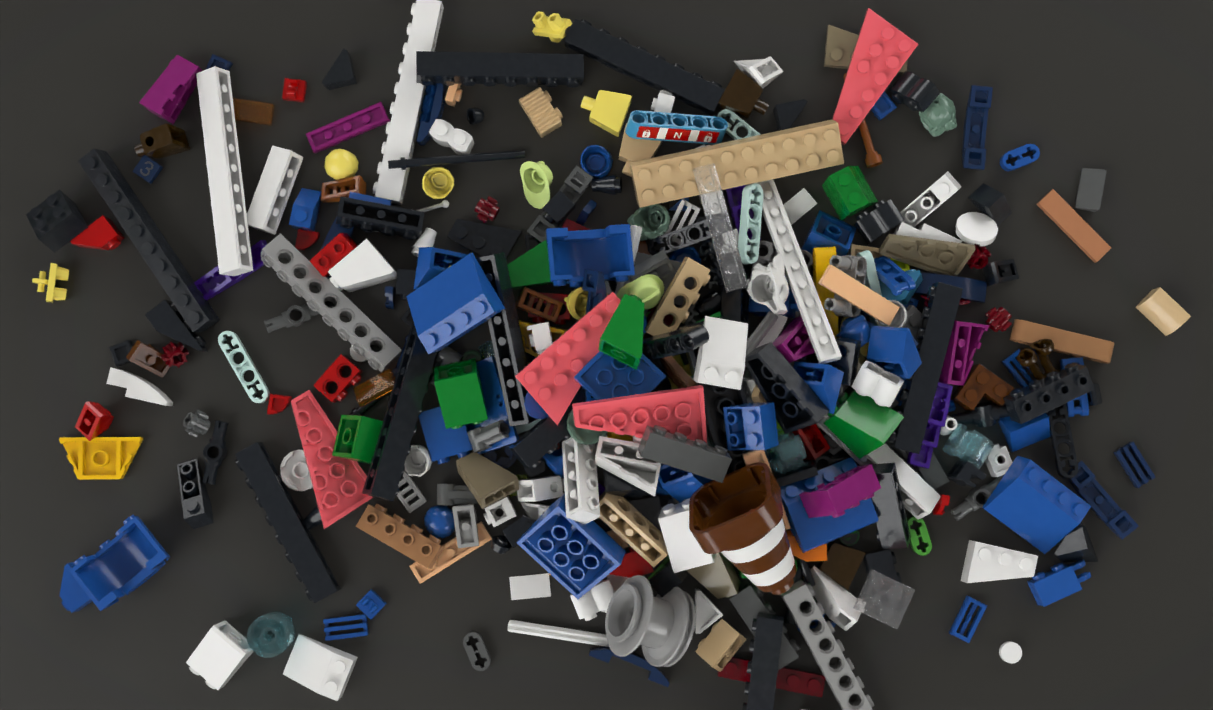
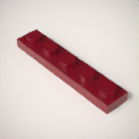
(787, 678)

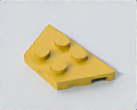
(101, 456)

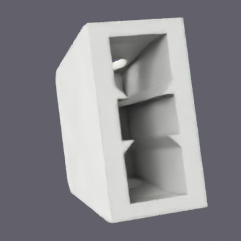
(540, 488)

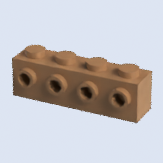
(400, 536)

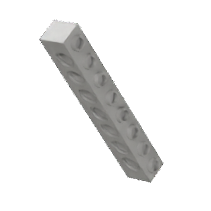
(282, 248)
(793, 598)

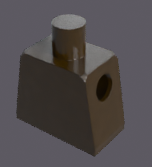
(742, 96)
(162, 142)
(841, 563)

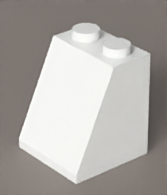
(361, 269)
(680, 543)
(219, 655)

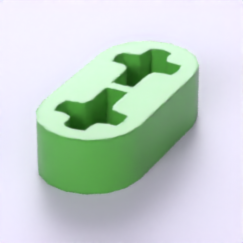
(923, 534)

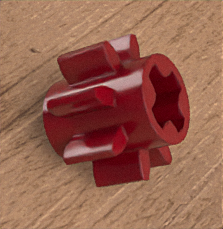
(487, 209)
(979, 258)
(998, 319)
(174, 354)

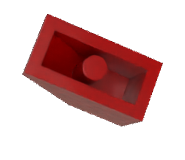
(99, 235)
(93, 420)

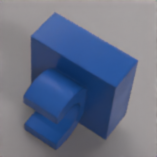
(371, 604)

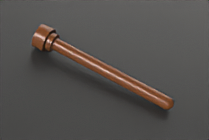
(872, 157)

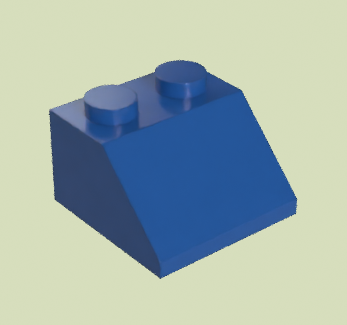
(829, 232)

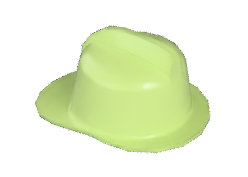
(536, 183)
(647, 288)

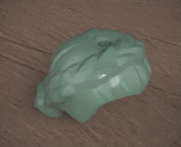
(939, 116)
(648, 219)

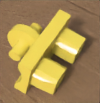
(551, 26)
(55, 273)

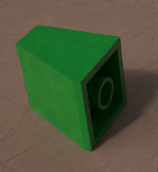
(848, 192)
(530, 268)
(625, 332)
(460, 393)
(862, 423)
(357, 438)

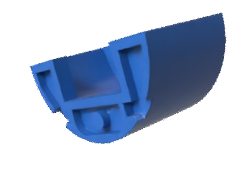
(599, 250)
(120, 564)

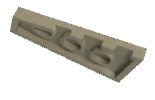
(840, 48)
(928, 254)

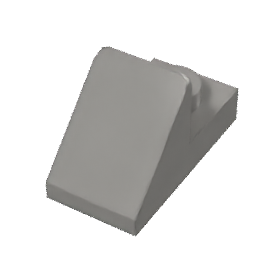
(465, 525)

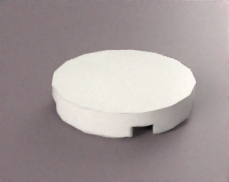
(976, 228)
(295, 471)

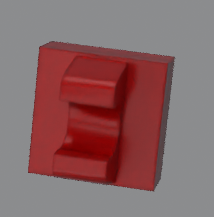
(294, 90)

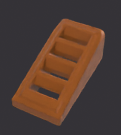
(355, 184)
(533, 294)

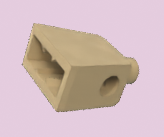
(636, 150)

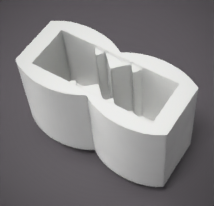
(457, 139)
(877, 384)
(594, 600)

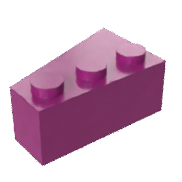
(172, 89)
(794, 341)
(960, 351)
(841, 493)

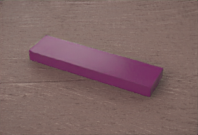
(347, 127)

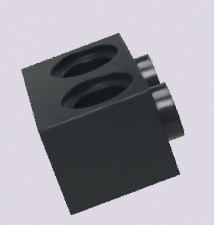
(849, 361)

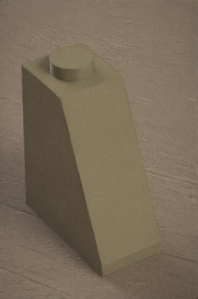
(486, 479)
(718, 577)

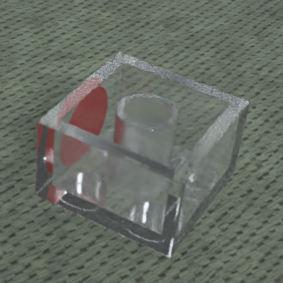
(884, 599)

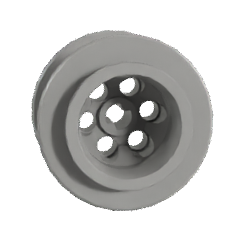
(657, 623)

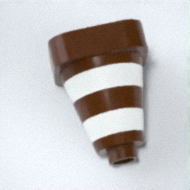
(746, 526)

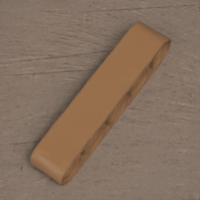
(1064, 341)

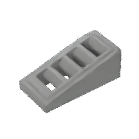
(417, 492)

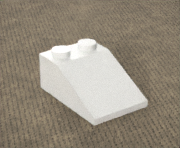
(723, 356)
(320, 667)

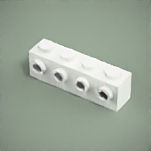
(271, 189)
(580, 481)

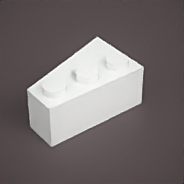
(625, 462)
(993, 563)

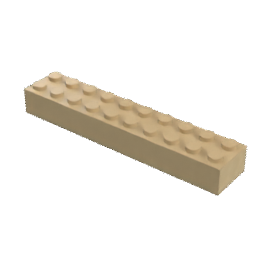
(739, 162)

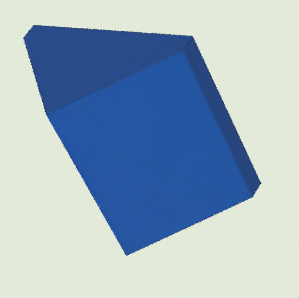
(1025, 434)

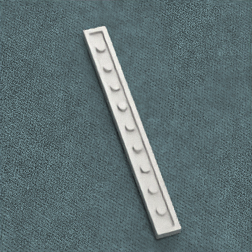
(798, 275)

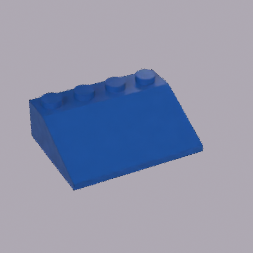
(453, 304)
(1035, 505)
(821, 530)
(570, 550)

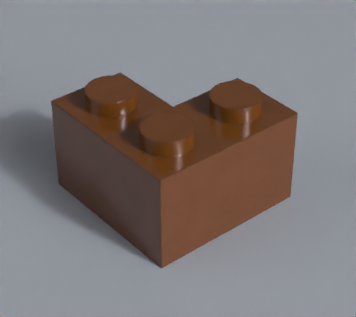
(981, 384)

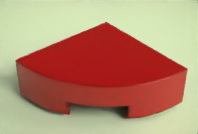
(306, 239)
(278, 403)
(943, 501)

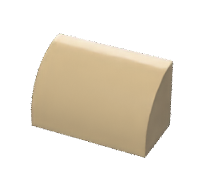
(1163, 311)

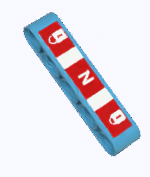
(676, 127)

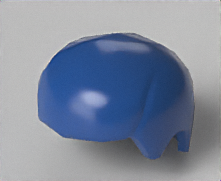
(439, 521)

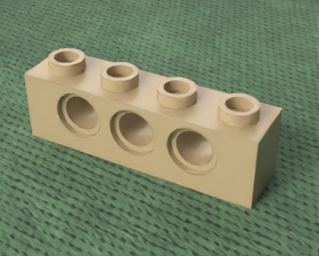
(676, 288)
(633, 527)

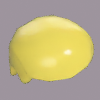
(341, 164)
(438, 182)

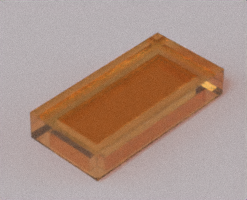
(253, 111)
(374, 387)

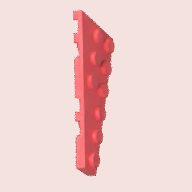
(874, 64)
(552, 372)
(673, 409)
(334, 479)

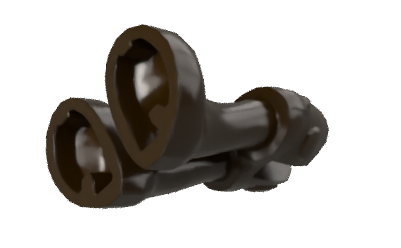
(1040, 351)

